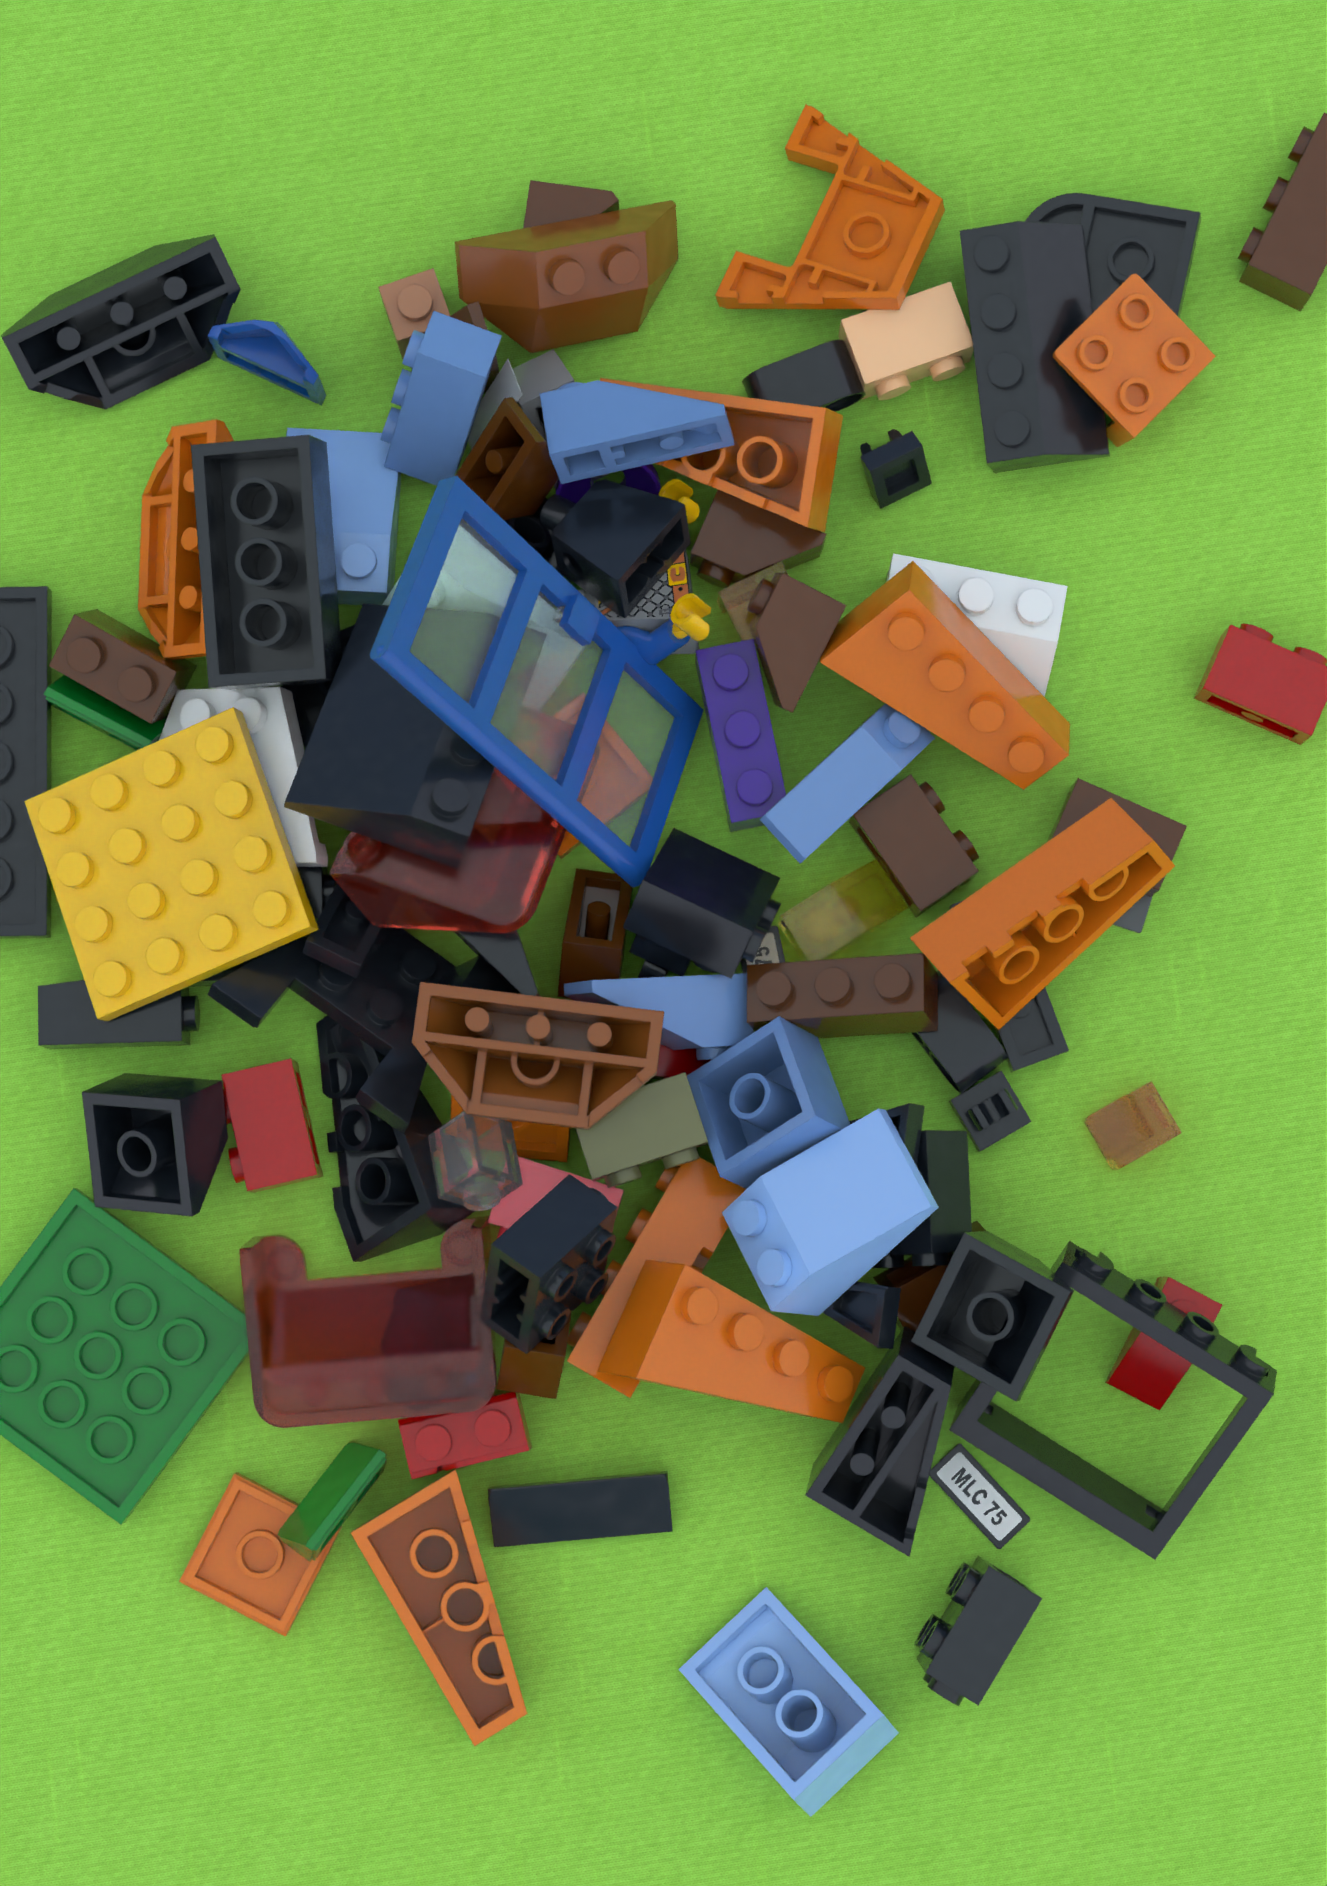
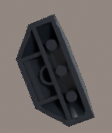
(126, 324)

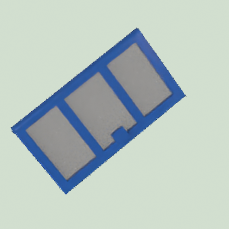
(537, 680)

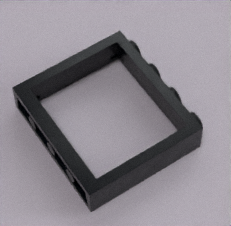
(1080, 1482)

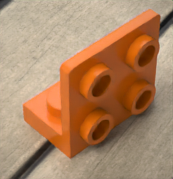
(1132, 357)

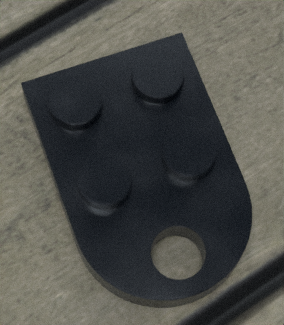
(1129, 240)

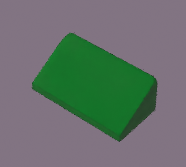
(102, 713)
(332, 1499)

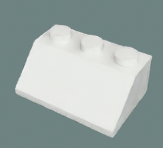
(1010, 610)

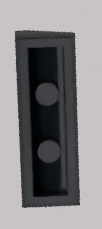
(580, 1509)

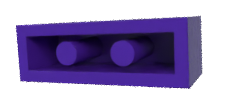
(740, 732)

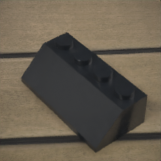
(1023, 302)

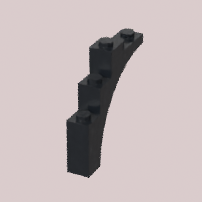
(70, 1021)

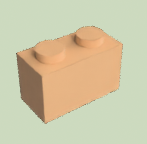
(908, 343)

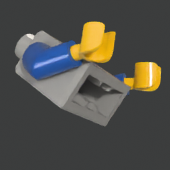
(669, 614)

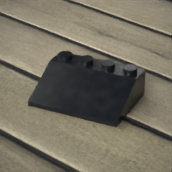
(388, 761)

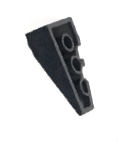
(384, 1175)

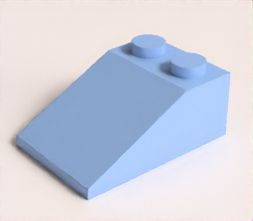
(363, 513)
(829, 1215)
(788, 1701)

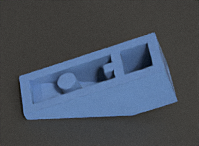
(620, 427)
(845, 781)
(698, 1009)

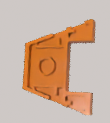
(861, 241)

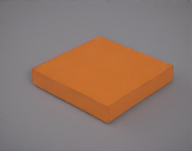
(247, 1563)

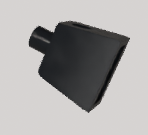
(616, 541)

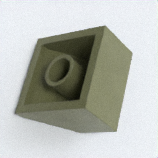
(646, 1127)

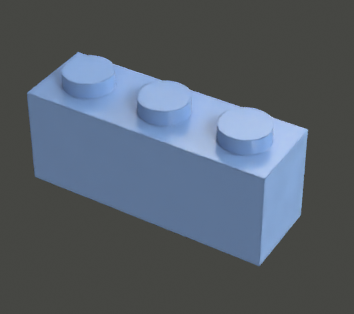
(438, 397)

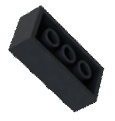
(267, 562)

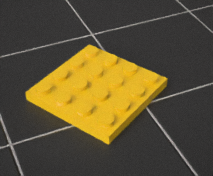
(170, 865)

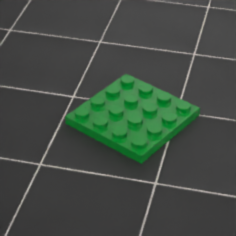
(109, 1355)

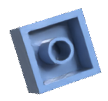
(766, 1101)

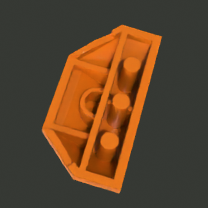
(169, 545)

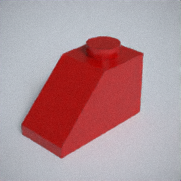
(1147, 1367)

